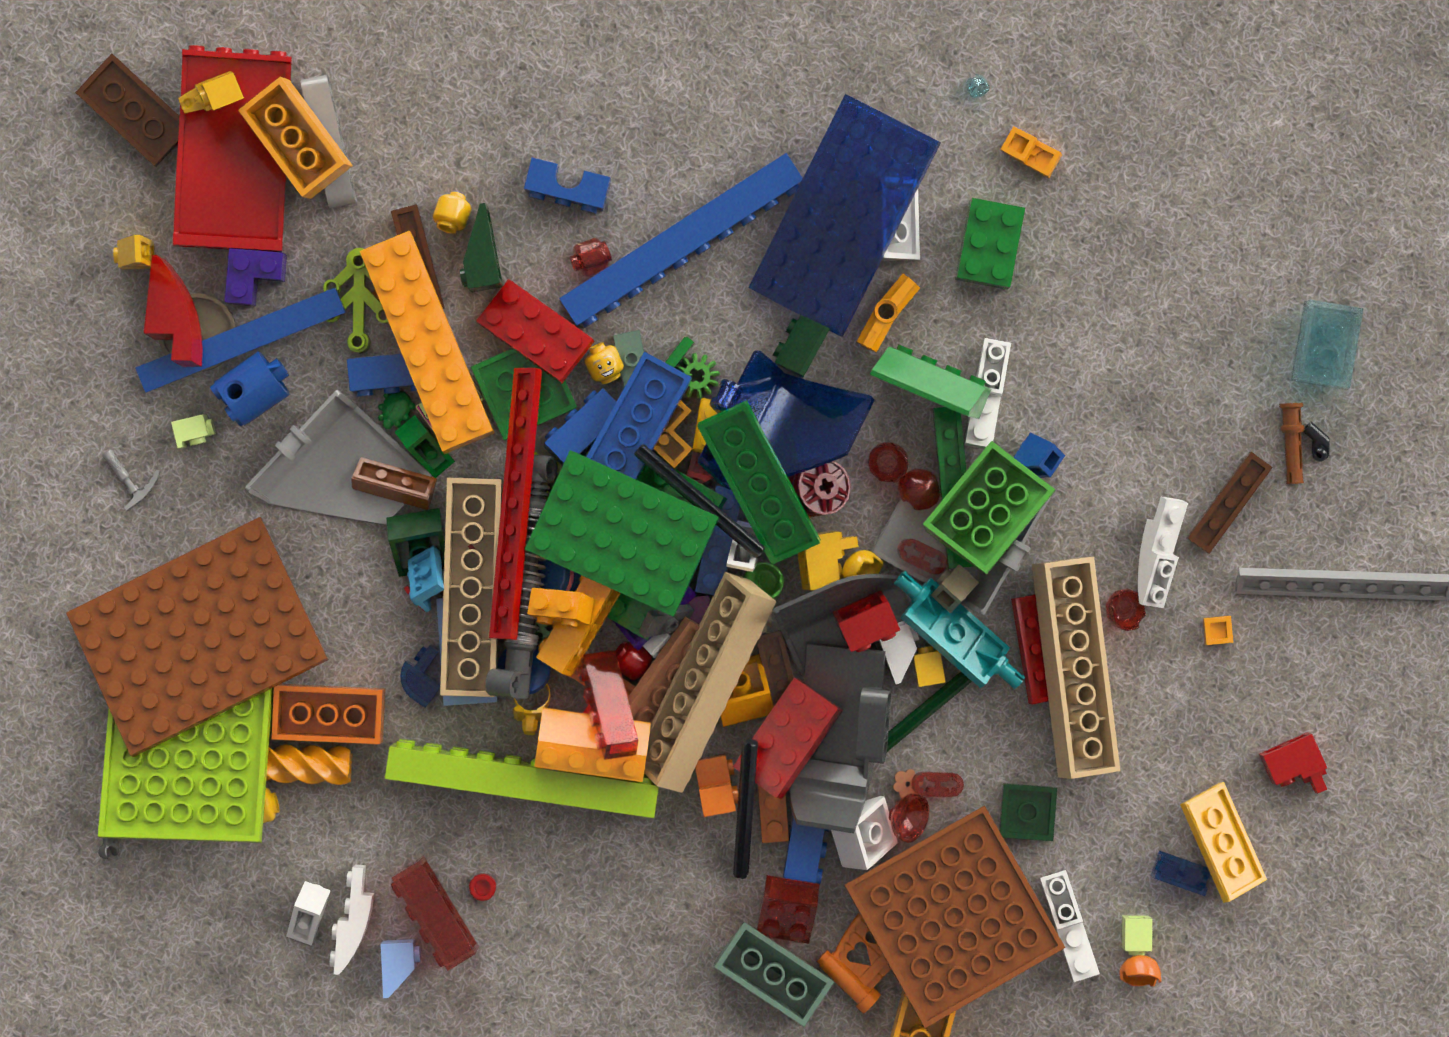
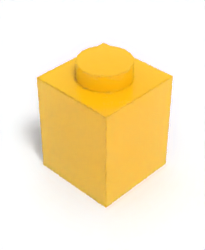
(928, 666)

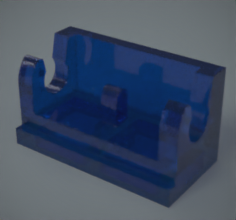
(1181, 873)

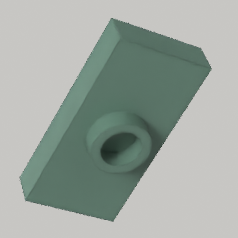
(630, 350)

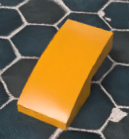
(1031, 152)

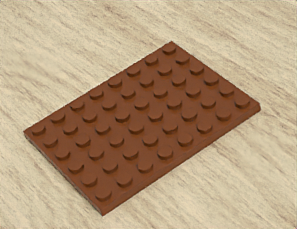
(196, 636)

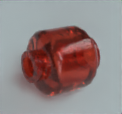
(590, 257)

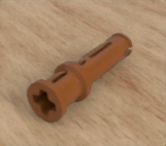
(1292, 430)

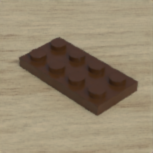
(132, 109)

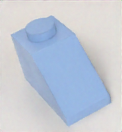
(397, 962)

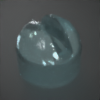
(977, 86)

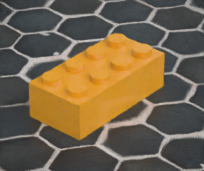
(295, 138)

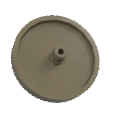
(213, 320)

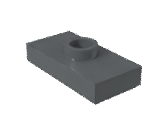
(660, 623)

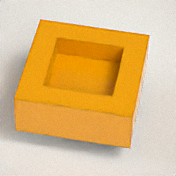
(1217, 630)

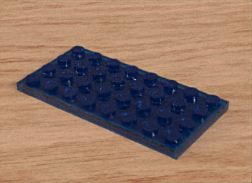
(844, 214)

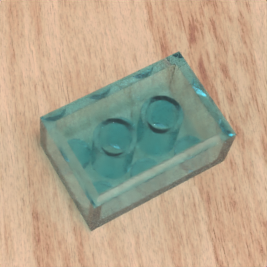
(1327, 344)

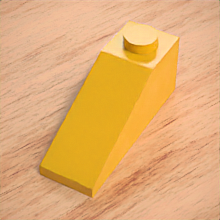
(134, 252)

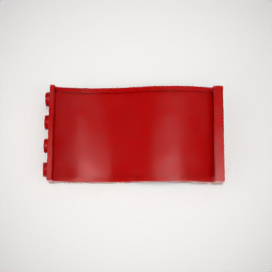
(225, 176)

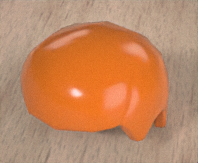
(1140, 971)

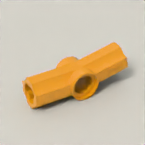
(897, 298)

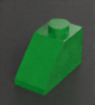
(424, 446)

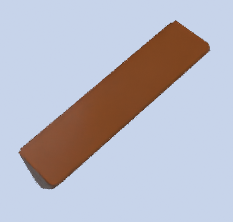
(393, 483)

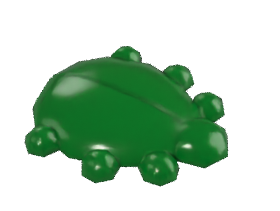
(395, 409)

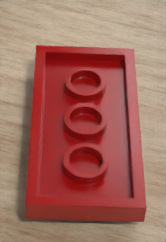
(535, 331)

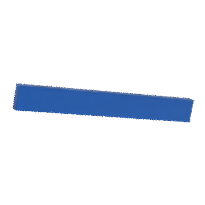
(246, 338)

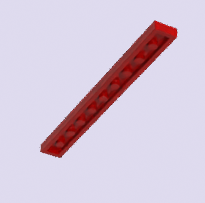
(515, 503)

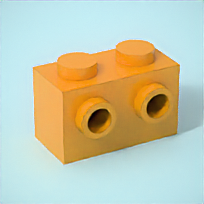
(560, 606)

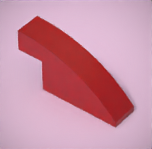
(173, 314)

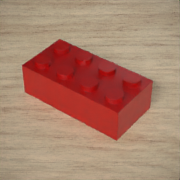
(791, 736)

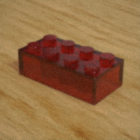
(435, 913)

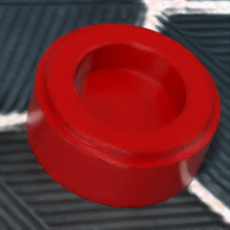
(482, 887)

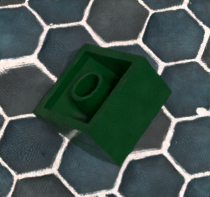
(800, 346)
(413, 534)

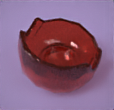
(888, 462)
(919, 489)
(1125, 610)

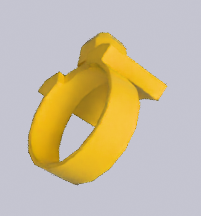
(530, 718)

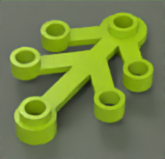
(358, 296)

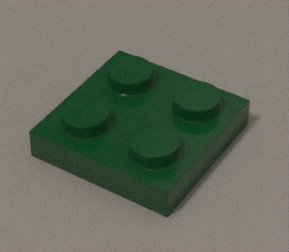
(1028, 811)

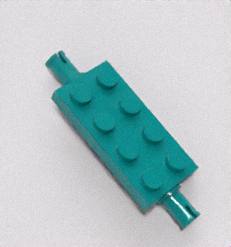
(957, 635)

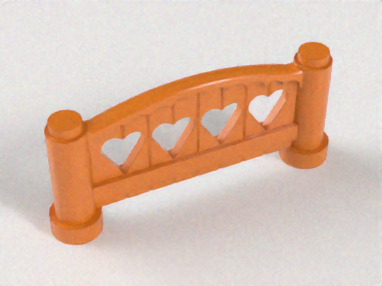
(856, 978)

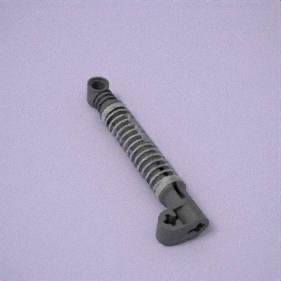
(516, 677)

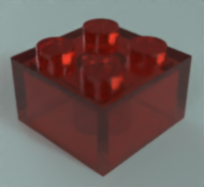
(788, 909)

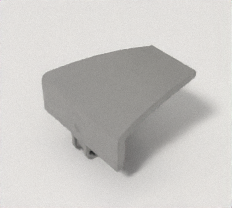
(319, 459)
(908, 523)

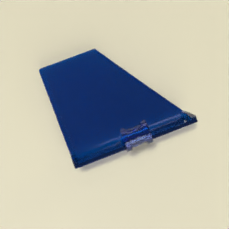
(801, 418)

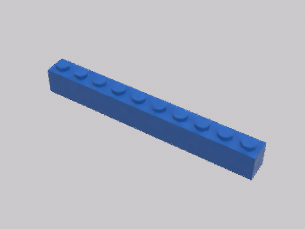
(682, 240)

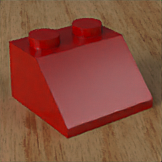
(866, 621)

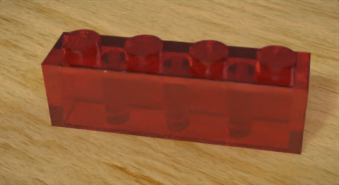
(608, 704)

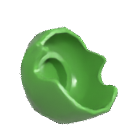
(768, 578)

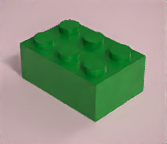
(990, 243)

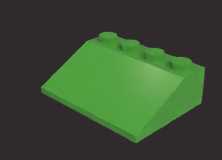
(988, 508)

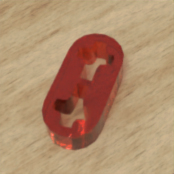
(924, 550)
(937, 790)

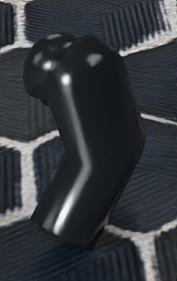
(1320, 442)

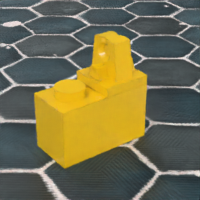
(212, 94)
(820, 563)

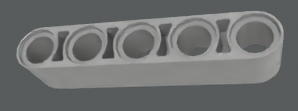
(320, 99)

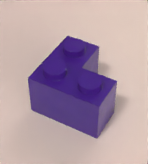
(245, 270)

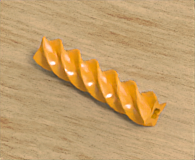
(309, 765)

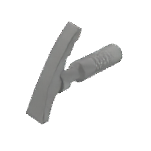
(123, 476)

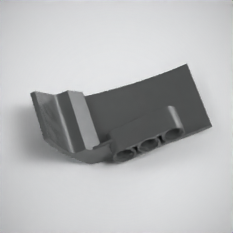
(840, 771)

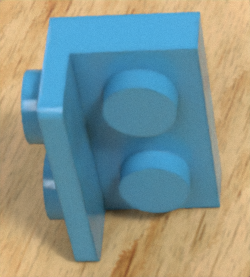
(425, 577)

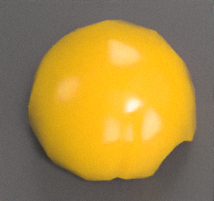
(862, 563)

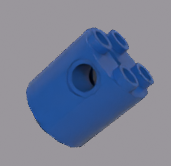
(251, 388)

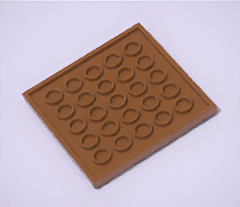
(954, 916)

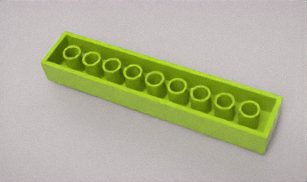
(517, 779)

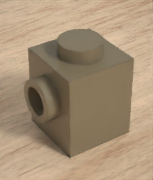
(954, 587)

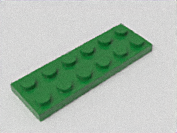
(759, 482)

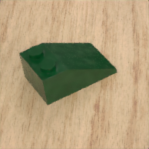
(481, 258)

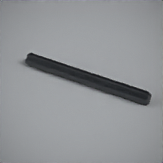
(699, 500)
(745, 808)

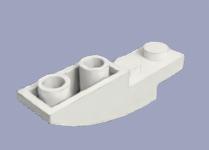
(992, 369)
(1156, 552)
(1069, 926)
(351, 931)

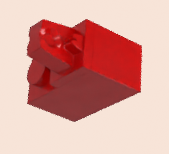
(1296, 758)

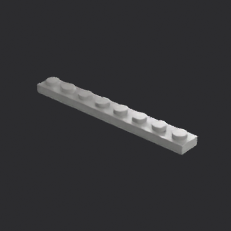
(1342, 584)

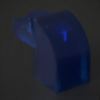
(416, 681)

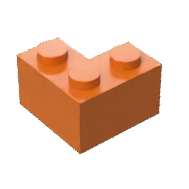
(715, 785)

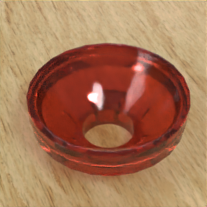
(909, 817)

